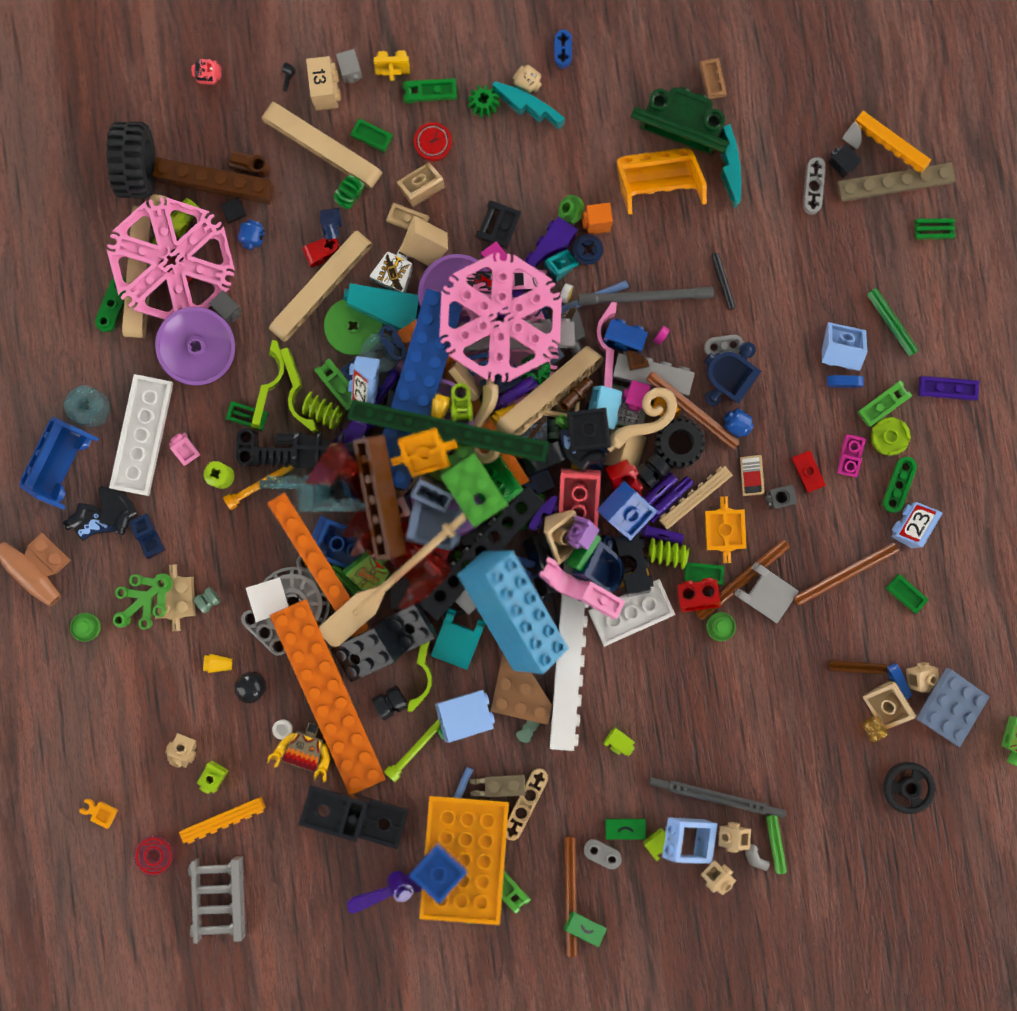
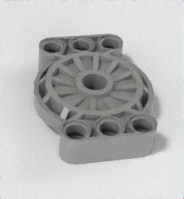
(294, 585)

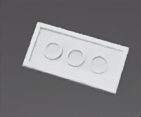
(635, 615)

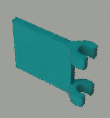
(456, 642)

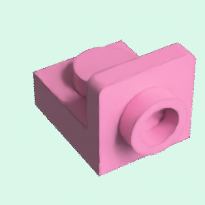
(183, 448)

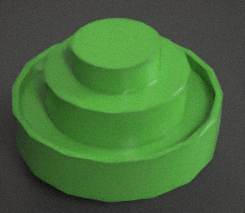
(571, 209)
(720, 626)
(85, 627)

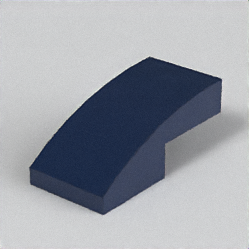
(147, 536)

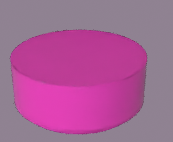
(661, 335)

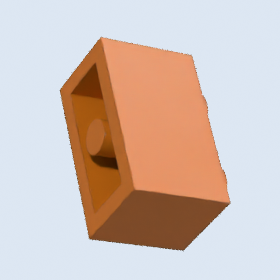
(597, 218)

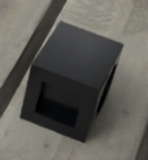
(843, 160)

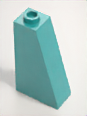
(383, 305)

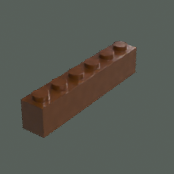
(213, 180)
(379, 497)

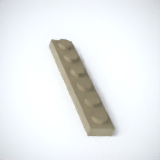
(895, 182)

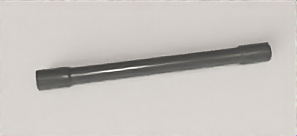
(697, 293)

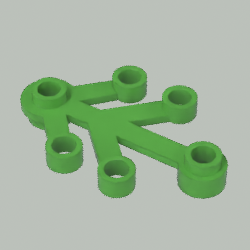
(145, 599)

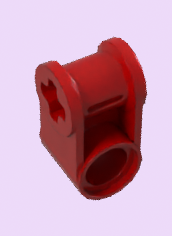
(319, 251)

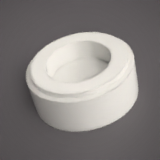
(566, 293)
(282, 729)

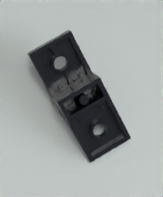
(384, 642)
(353, 817)

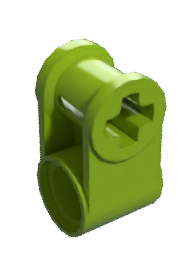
(461, 405)

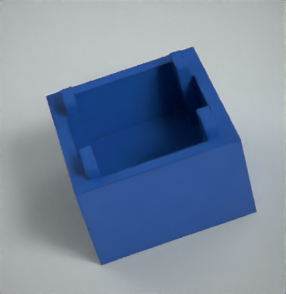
(627, 510)
(438, 872)

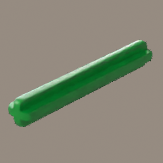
(892, 322)

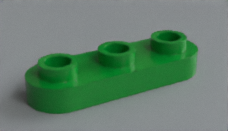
(110, 313)
(905, 478)

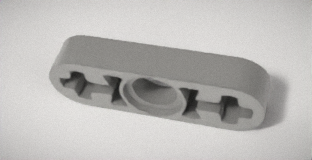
(820, 180)

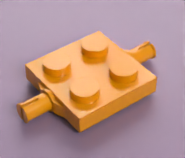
(423, 452)
(725, 529)

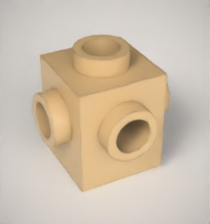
(922, 677)
(181, 751)
(734, 837)
(718, 878)

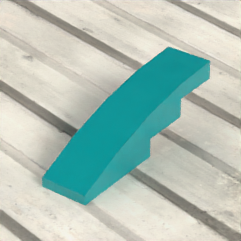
(522, 101)
(732, 171)

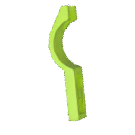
(276, 354)
(297, 386)
(422, 656)

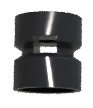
(652, 470)
(390, 702)

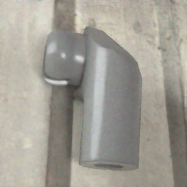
(754, 859)

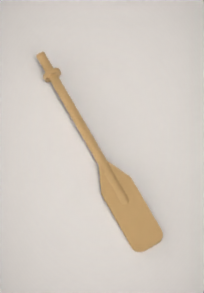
(366, 603)

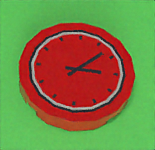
(432, 141)

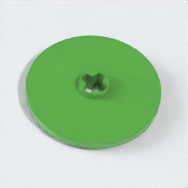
(337, 328)

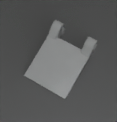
(769, 595)

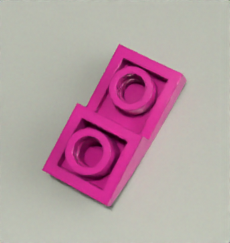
(850, 455)

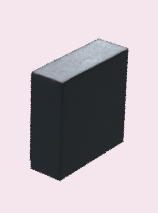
(233, 210)

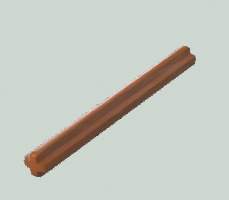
(695, 412)
(846, 573)
(747, 576)
(570, 891)

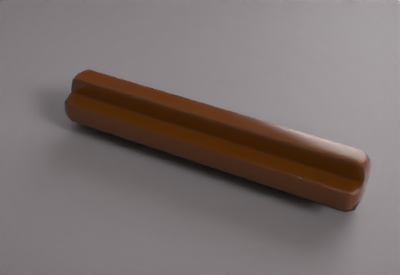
(857, 667)

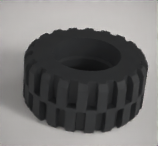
(131, 159)

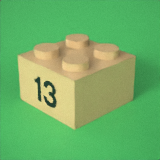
(323, 83)

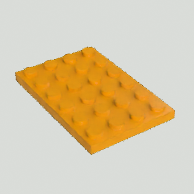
(476, 837)

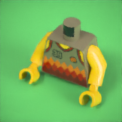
(304, 751)

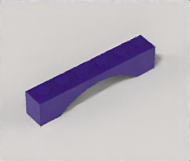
(557, 239)

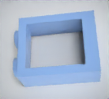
(703, 844)

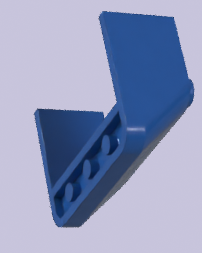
(52, 461)

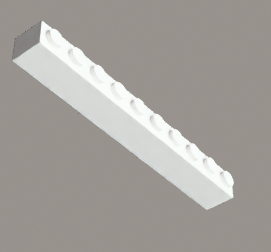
(568, 673)

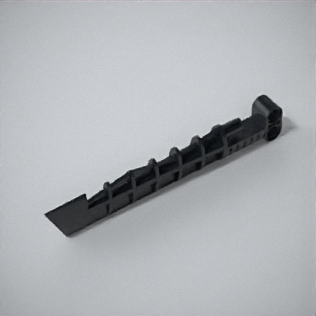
(305, 451)

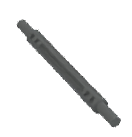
(717, 797)

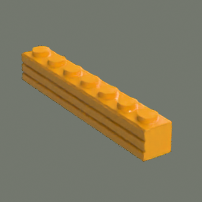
(892, 142)
(222, 820)

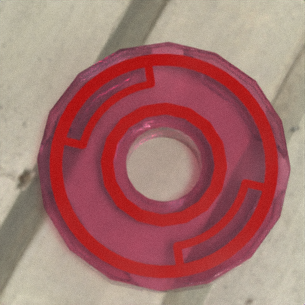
(142, 855)

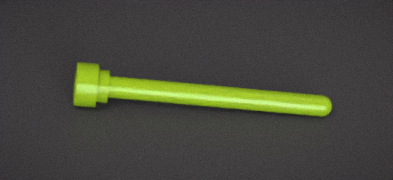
(394, 771)

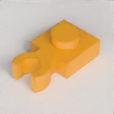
(101, 814)

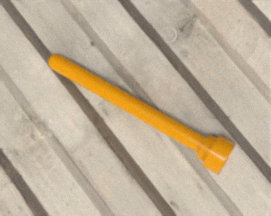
(234, 499)

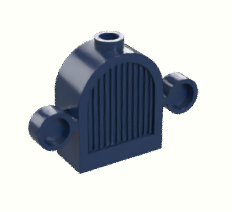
(730, 374)
(603, 566)

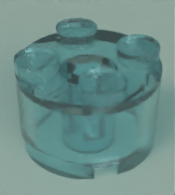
(372, 345)
(76, 404)

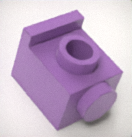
(582, 533)

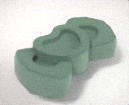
(527, 731)

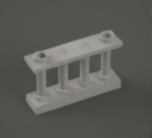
(236, 908)

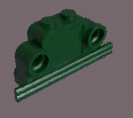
(683, 119)

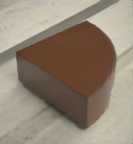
(636, 360)

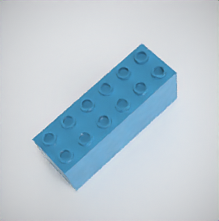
(513, 611)

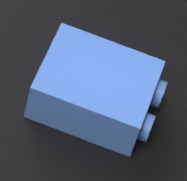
(464, 715)

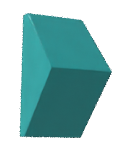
(560, 265)

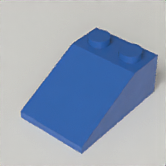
(332, 542)

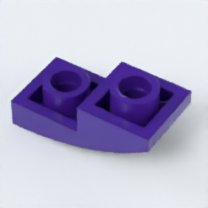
(546, 509)

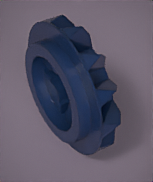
(588, 240)

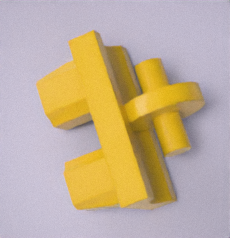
(391, 65)

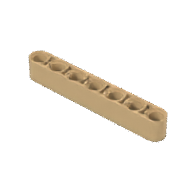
(321, 145)
(320, 286)
(136, 322)
(550, 392)

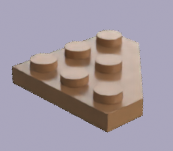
(520, 695)

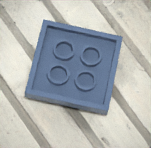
(952, 707)

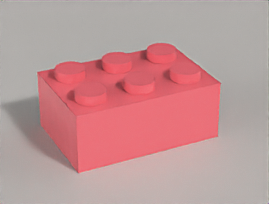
(580, 493)

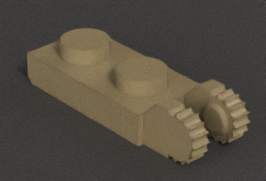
(500, 786)

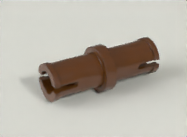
(576, 394)

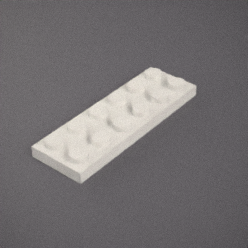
(141, 435)

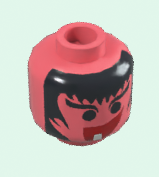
(206, 71)

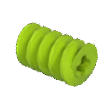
(322, 412)
(212, 472)
(667, 553)

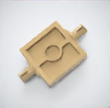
(179, 599)

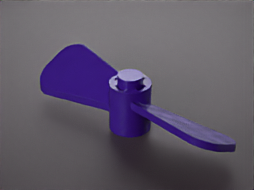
(356, 429)
(399, 886)

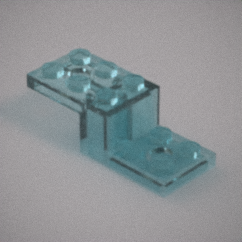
(312, 496)

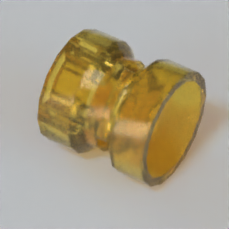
(874, 729)

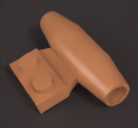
(34, 568)

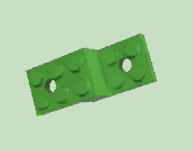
(467, 478)

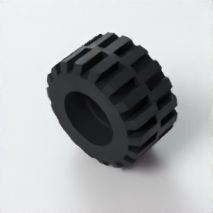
(691, 431)

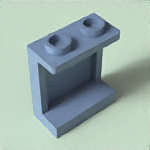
(427, 523)

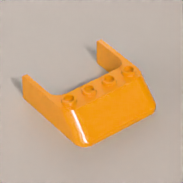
(660, 172)

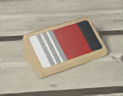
(752, 475)

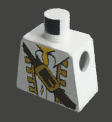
(393, 272)

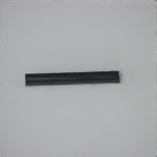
(723, 281)

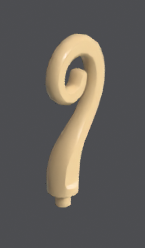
(489, 402)
(624, 433)

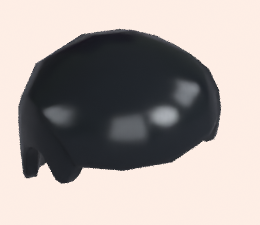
(250, 687)

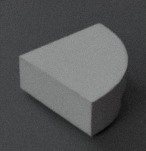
(853, 135)

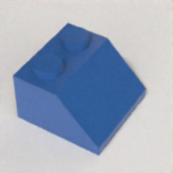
(625, 337)

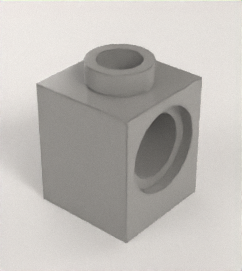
(349, 66)

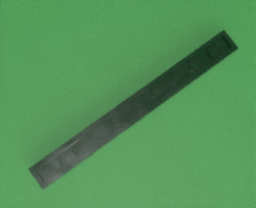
(449, 430)

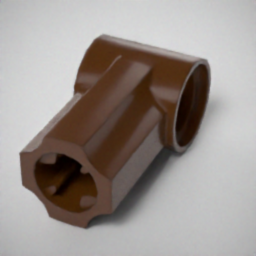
(248, 163)

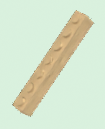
(695, 497)

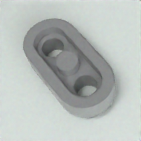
(723, 344)
(603, 853)

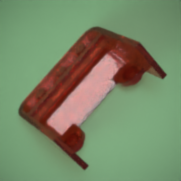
(339, 461)
(423, 576)

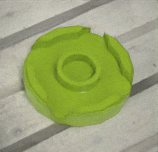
(890, 436)

